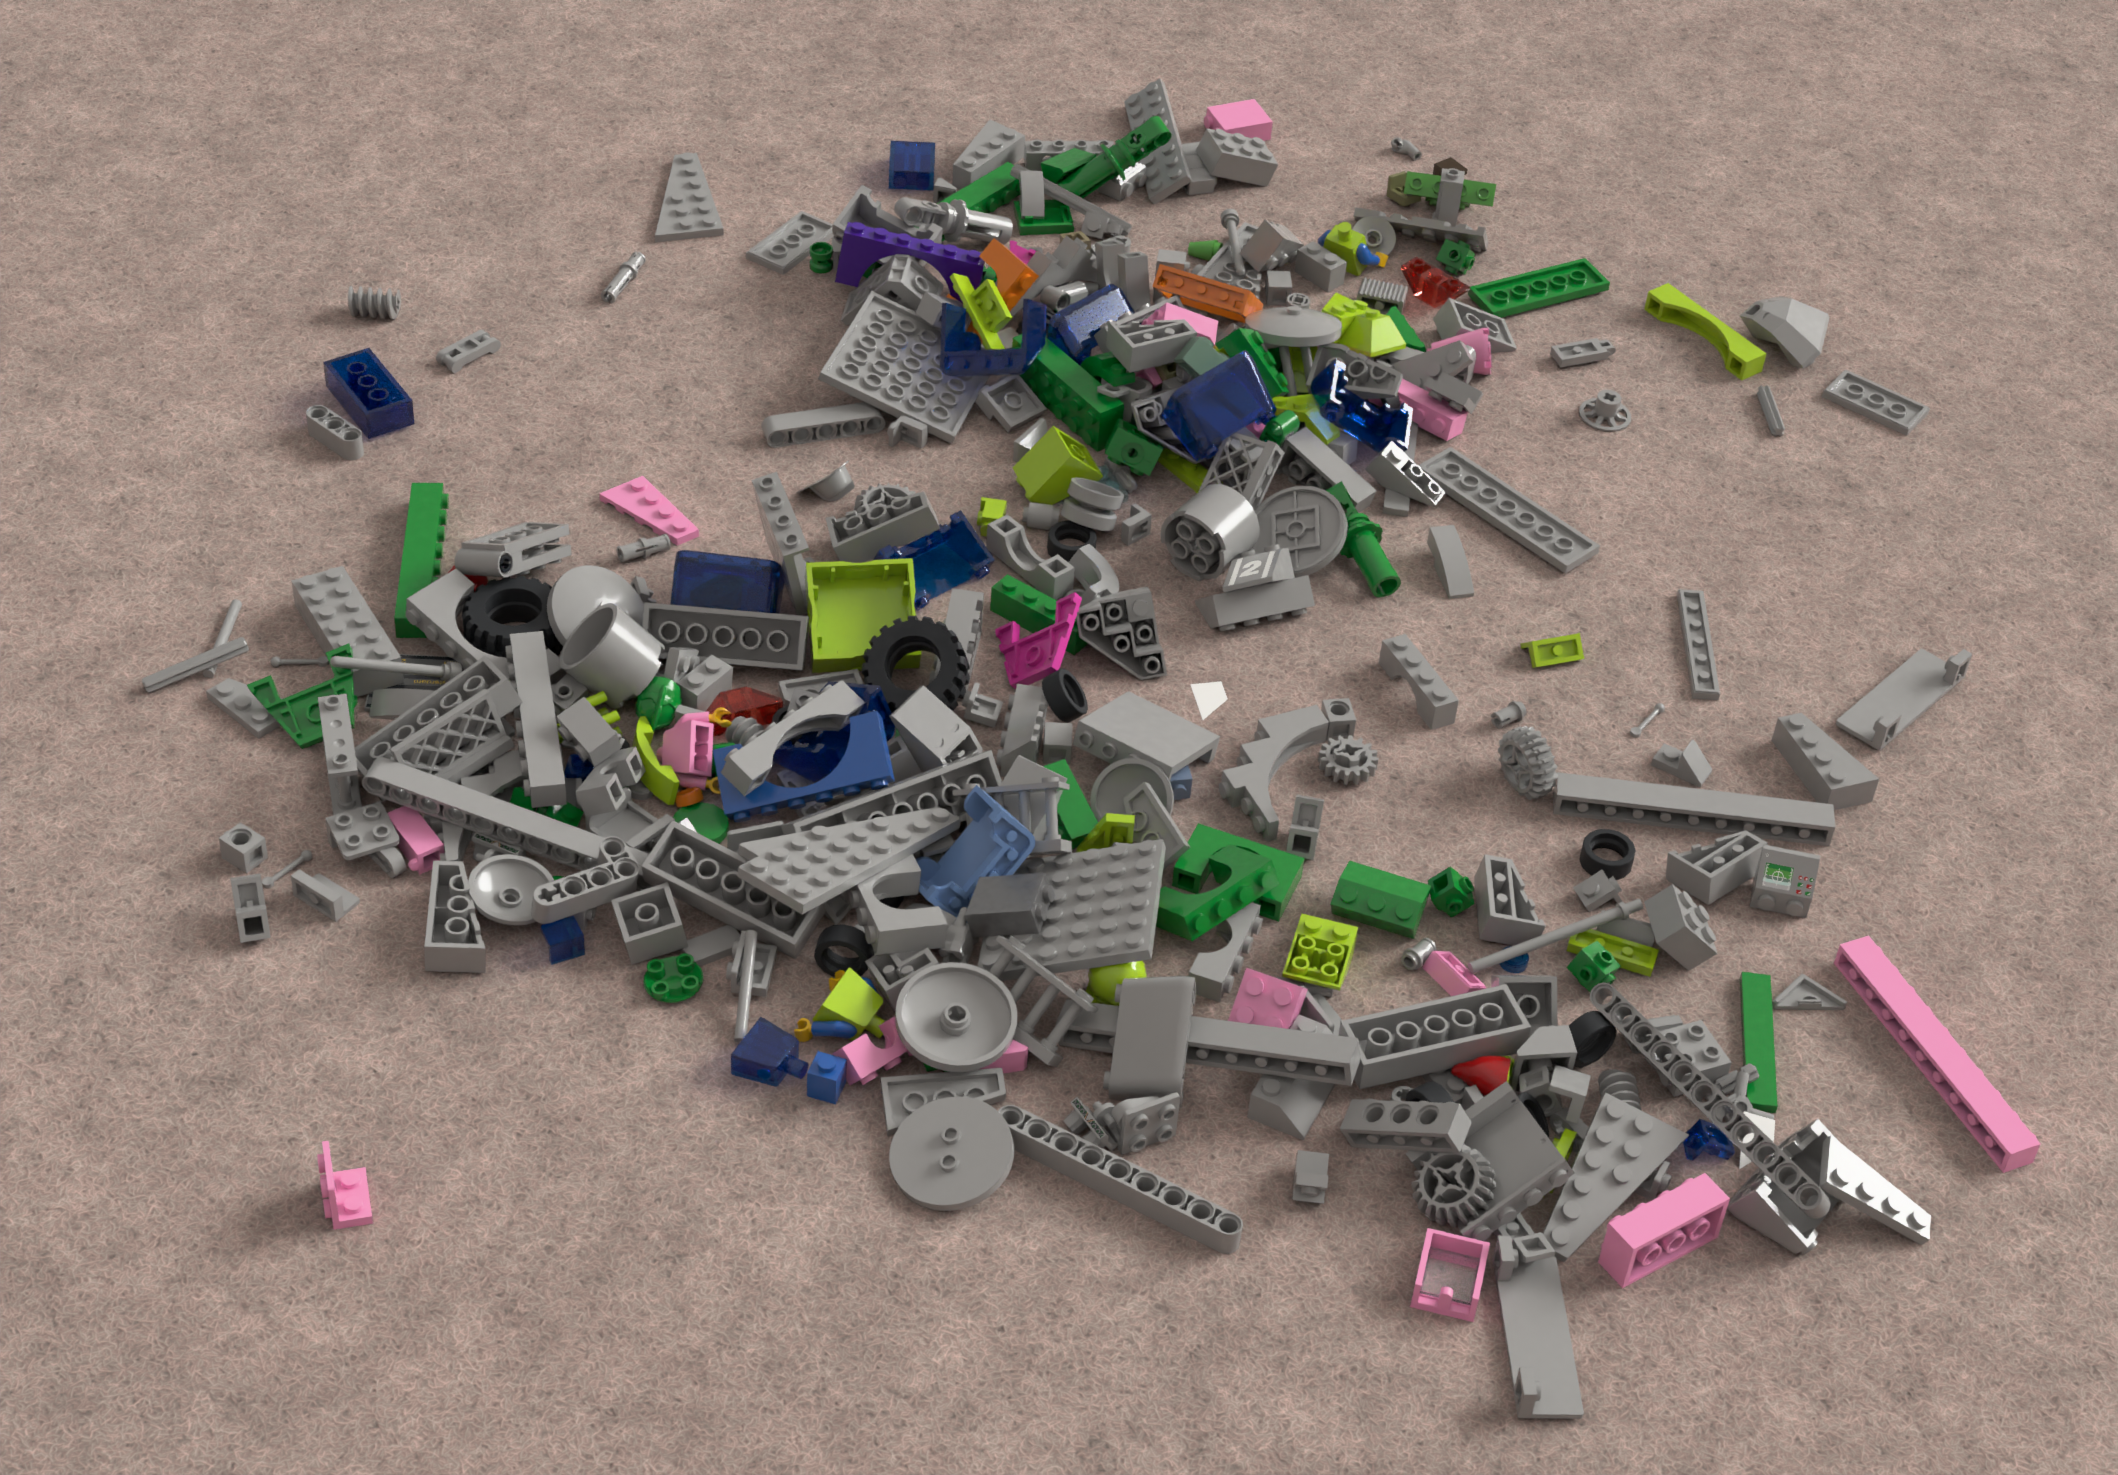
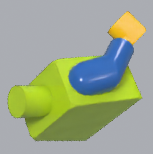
(1351, 248)
(846, 1010)

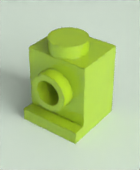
(990, 511)

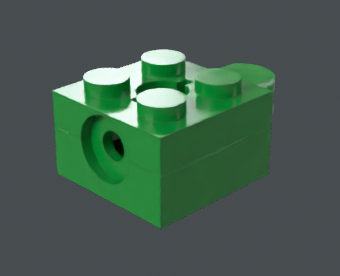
(1132, 448)

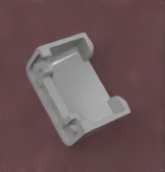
(866, 211)
(1151, 1037)
(1769, 1210)

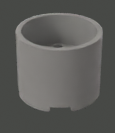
(1210, 531)
(611, 654)

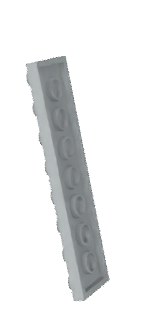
(1166, 165)
(1510, 510)

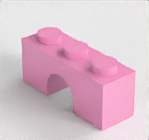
(865, 1058)

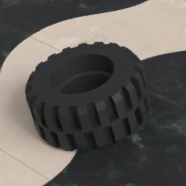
(504, 603)
(911, 637)

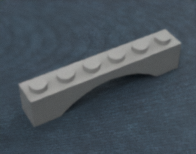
(828, 711)

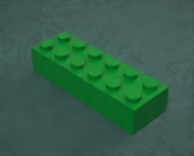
(1072, 394)

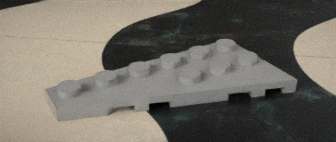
(688, 203)
(1222, 266)
(1612, 1162)

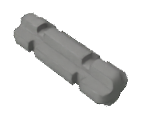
(1727, 1083)

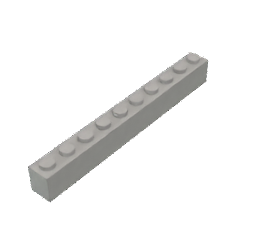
(1693, 809)
(1236, 1046)

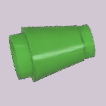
(1204, 249)

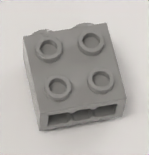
(1699, 1048)

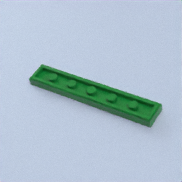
(1759, 1039)

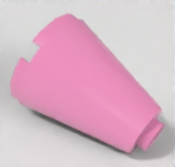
(1479, 342)

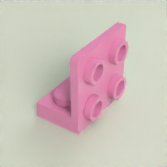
(347, 1193)

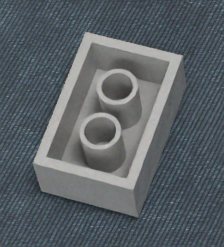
(1236, 157)

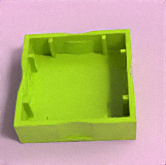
(850, 606)

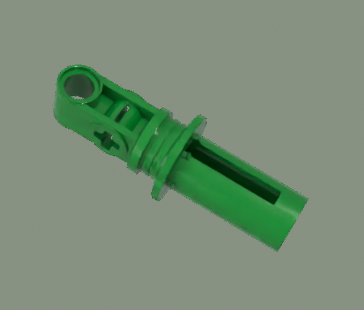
(1117, 158)
(1364, 546)

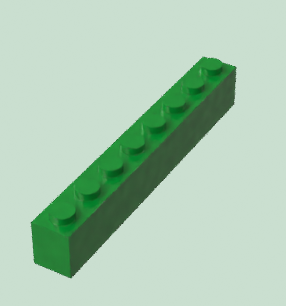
(421, 549)

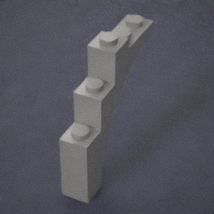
(1066, 264)
(1258, 761)
(500, 783)

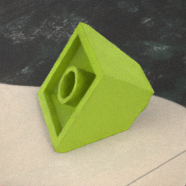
(1373, 334)

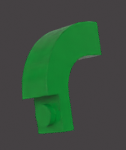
(1109, 368)

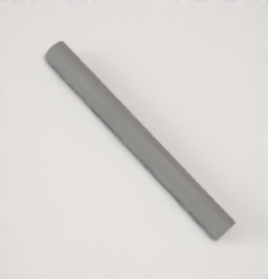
(225, 632)
(745, 985)

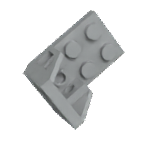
(900, 275)

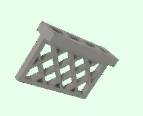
(1261, 475)
(469, 759)

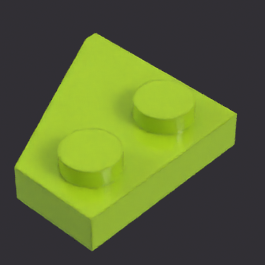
(1109, 830)

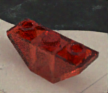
(1431, 283)
(745, 703)

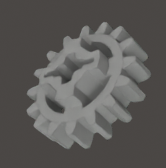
(1348, 759)

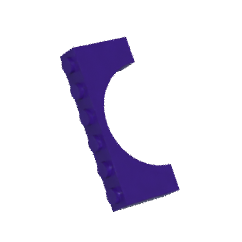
(867, 245)

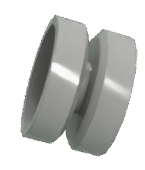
(1092, 504)

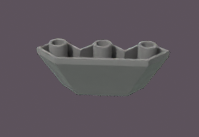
(1791, 325)
(1149, 422)
(1124, 631)

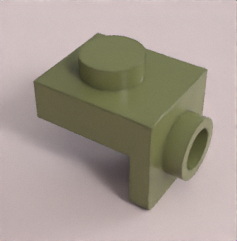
(1396, 188)

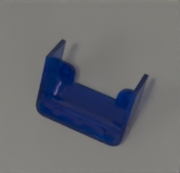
(1077, 324)
(962, 350)

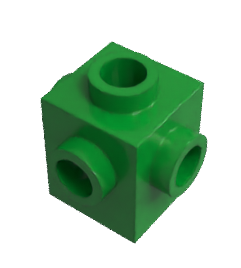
(1456, 256)
(1451, 892)
(1594, 966)

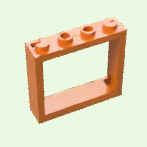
(1206, 294)

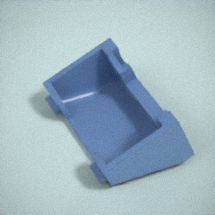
(988, 847)

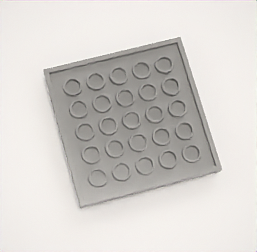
(894, 365)
(1099, 910)

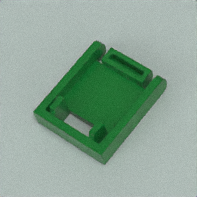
(1056, 220)

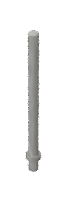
(1621, 911)

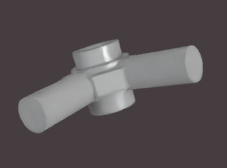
(1742, 1102)

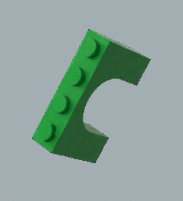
(1194, 867)
(1243, 880)

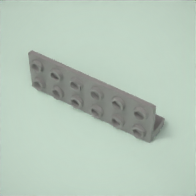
(1903, 697)
(1536, 1335)

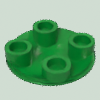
(673, 978)

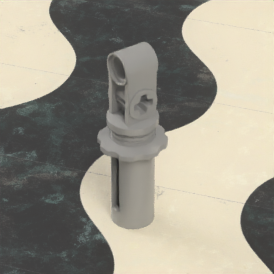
(955, 220)

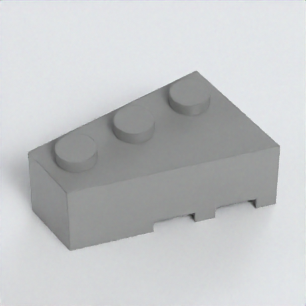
(1271, 247)
(1502, 905)

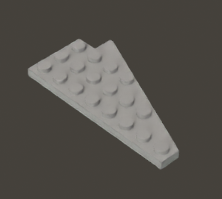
(826, 861)

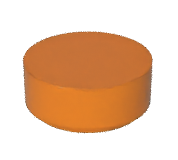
(688, 796)

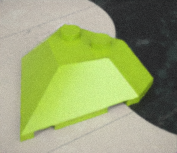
(1308, 412)

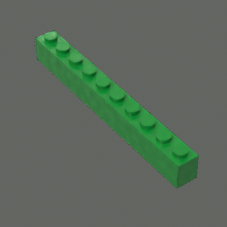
(982, 195)

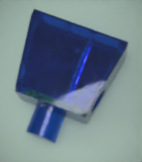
(767, 1055)

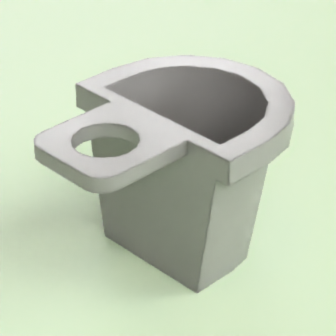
(1127, 394)

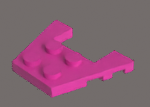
(1042, 651)

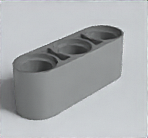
(334, 432)

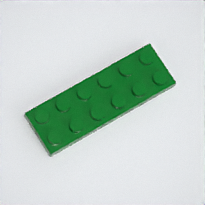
(1539, 288)

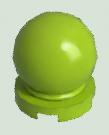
(1105, 978)

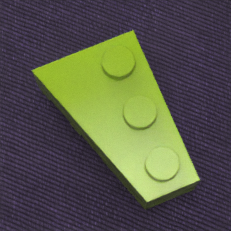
(1344, 310)

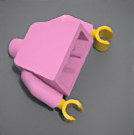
(690, 748)

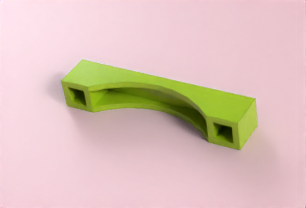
(1674, 307)

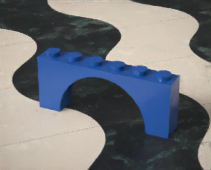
(862, 767)

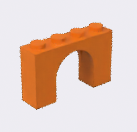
(1012, 275)

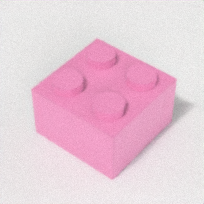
(1267, 1001)

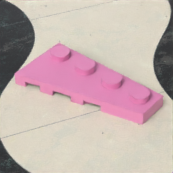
(650, 508)

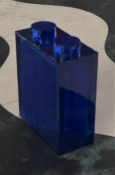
(912, 165)

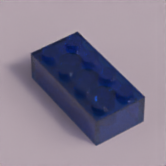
(369, 393)

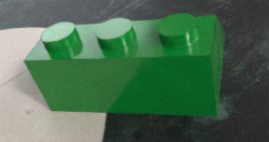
(1380, 899)

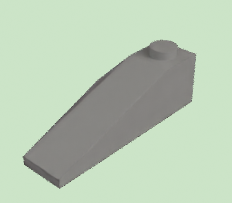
(1364, 376)

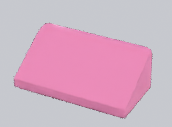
(1451, 973)

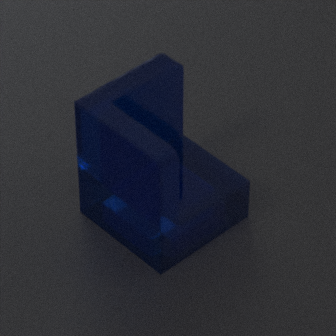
(563, 939)

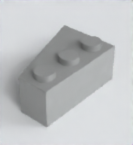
(1148, 345)
(1715, 868)

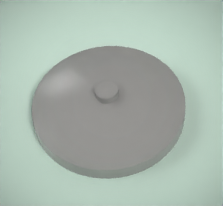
(1294, 326)
(583, 591)
(956, 1017)

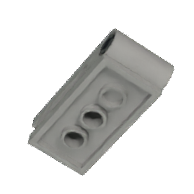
(513, 550)

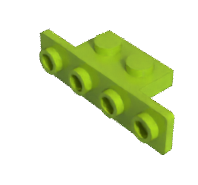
(985, 309)

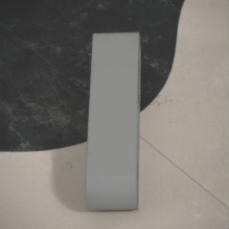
(822, 424)

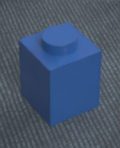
(826, 1077)

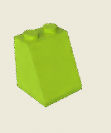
(1051, 465)

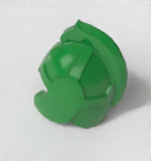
(659, 702)

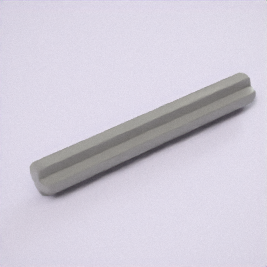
(195, 664)

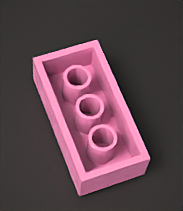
(1663, 1229)

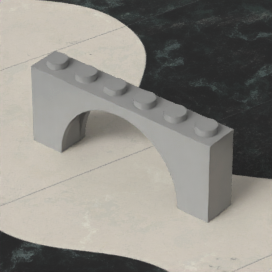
(436, 612)

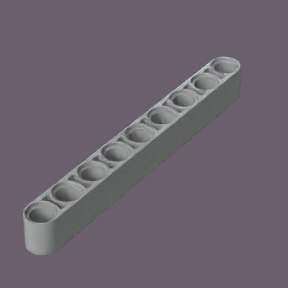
(1123, 1181)

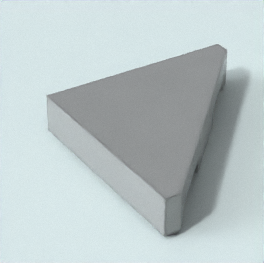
(1807, 995)

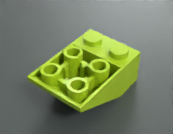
(1321, 952)

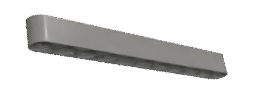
(488, 815)
(1716, 1107)

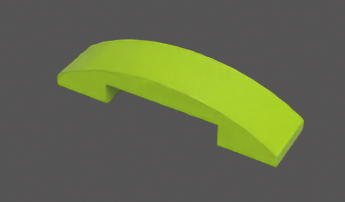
(658, 779)

